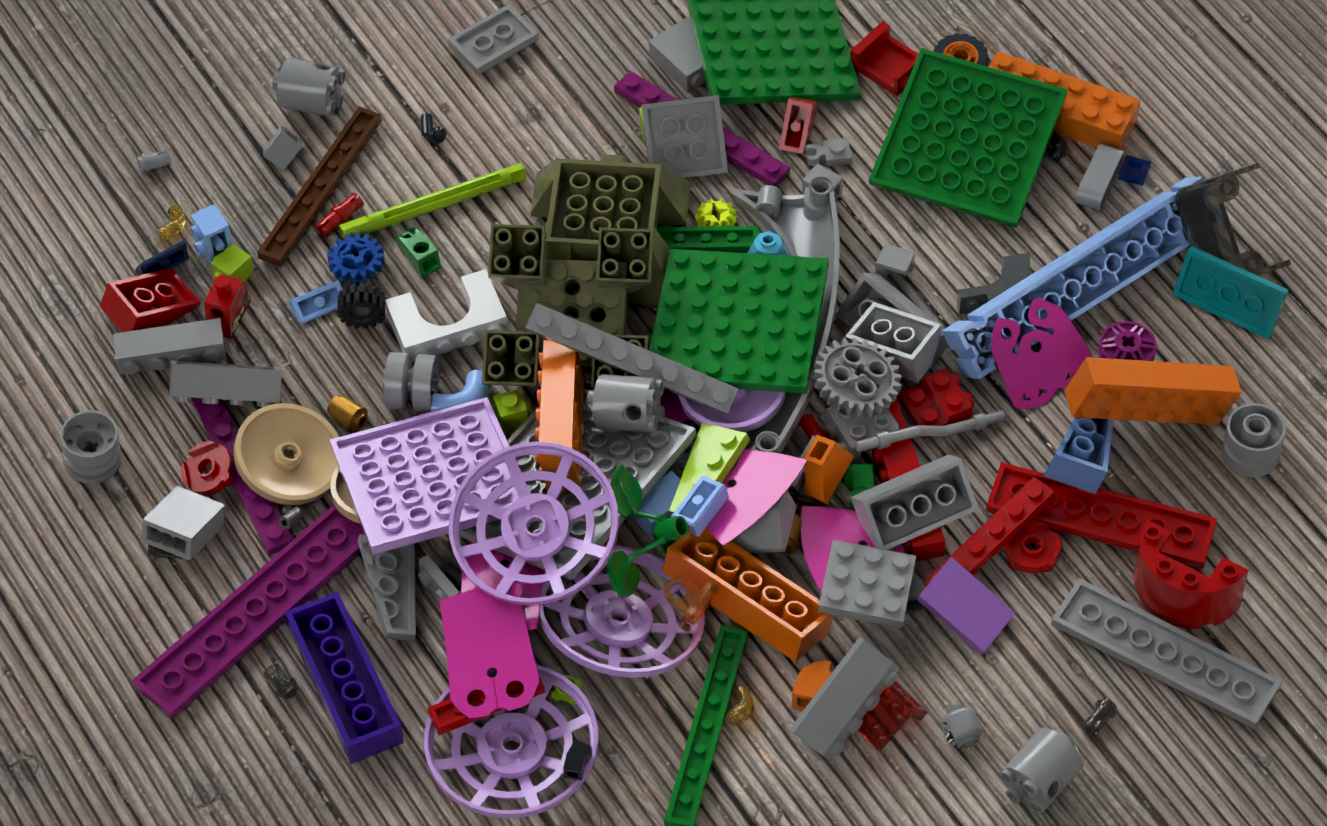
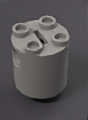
(309, 86)
(626, 403)
(1041, 769)

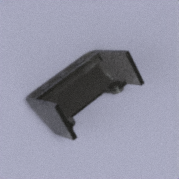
(1208, 224)

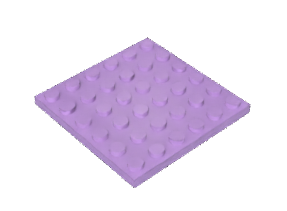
(411, 469)

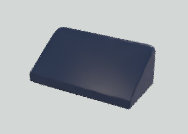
(166, 259)

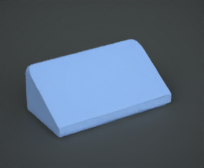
(316, 303)
(702, 504)

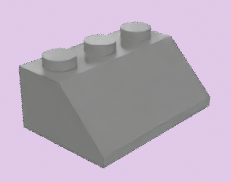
(903, 335)
(771, 530)

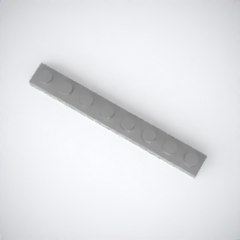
(631, 358)

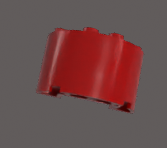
(1181, 593)

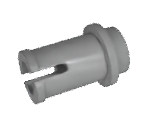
(153, 161)

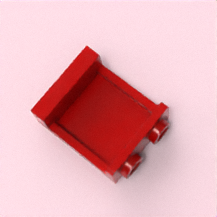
(884, 59)

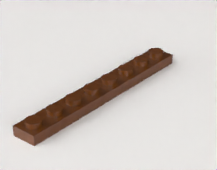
(319, 186)

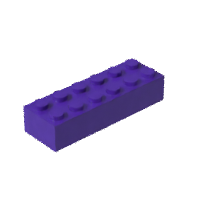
(344, 677)

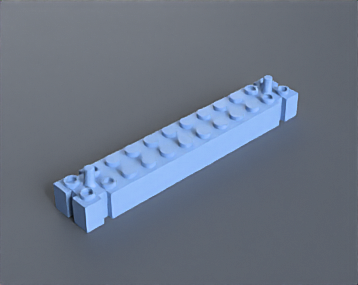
(1075, 279)

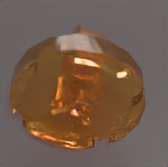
(694, 603)

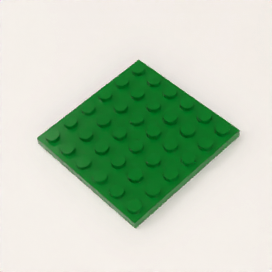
(773, 50)
(968, 137)
(742, 317)

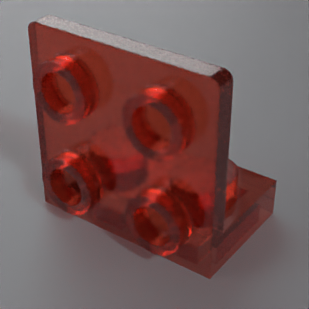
(890, 715)

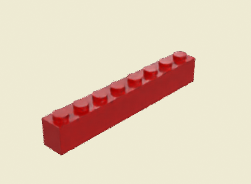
(899, 460)

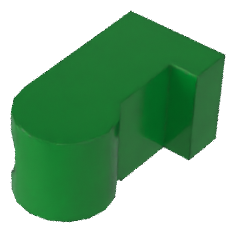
(419, 251)
(859, 478)

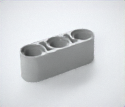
(1100, 177)

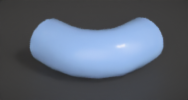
(472, 391)

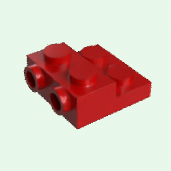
(937, 400)

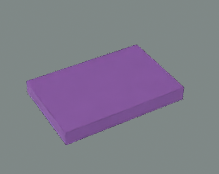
(966, 606)

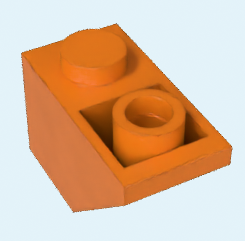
(824, 468)

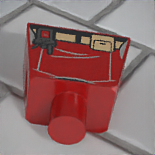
(230, 298)

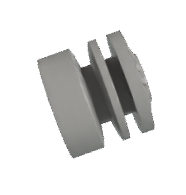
(90, 446)

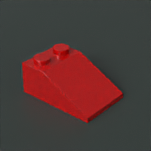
(148, 300)

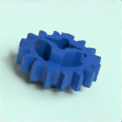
(356, 258)

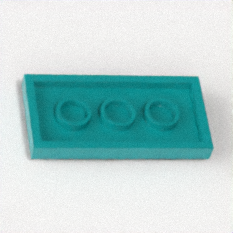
(1230, 292)

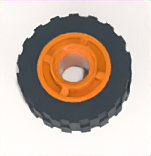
(964, 48)

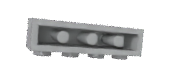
(158, 346)

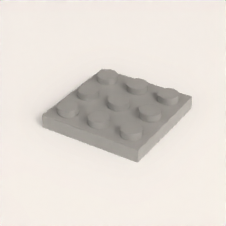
(686, 136)
(867, 584)

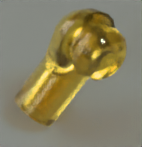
(175, 224)
(743, 708)

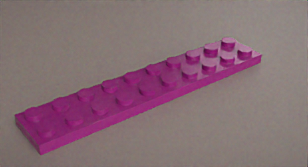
(250, 613)

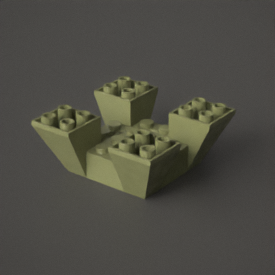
(606, 194)
(521, 261)

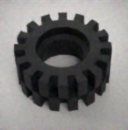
(361, 305)

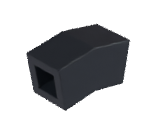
(576, 760)

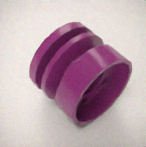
(1128, 342)

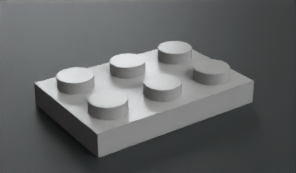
(493, 39)

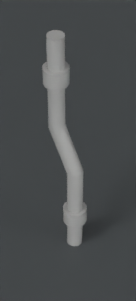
(884, 439)

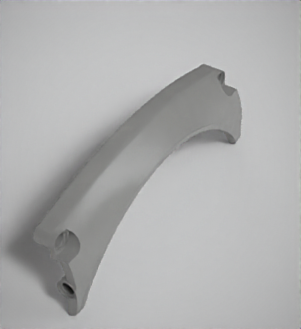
(807, 229)

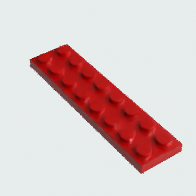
(1110, 516)

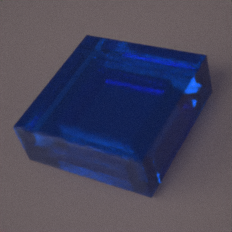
(1134, 170)

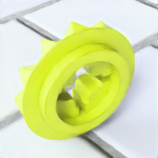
(727, 213)

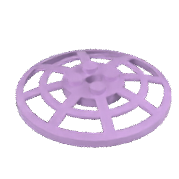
(526, 510)
(625, 633)
(515, 763)

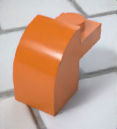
(809, 682)

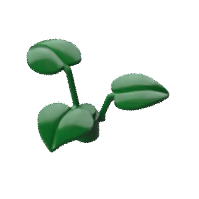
(621, 570)

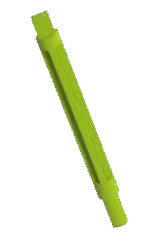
(434, 201)

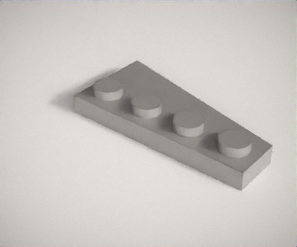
(393, 588)

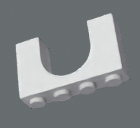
(421, 337)

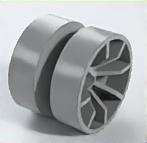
(402, 381)
(1253, 440)

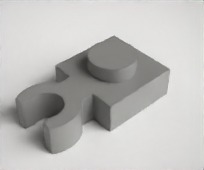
(832, 151)

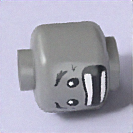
(961, 726)

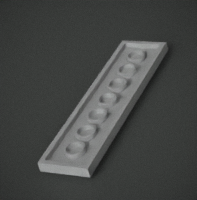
(1167, 653)

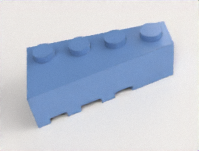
(1083, 454)

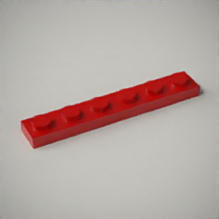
(1001, 527)

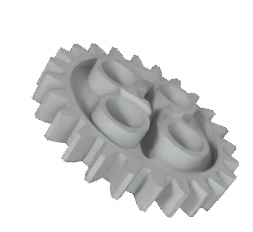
(856, 377)

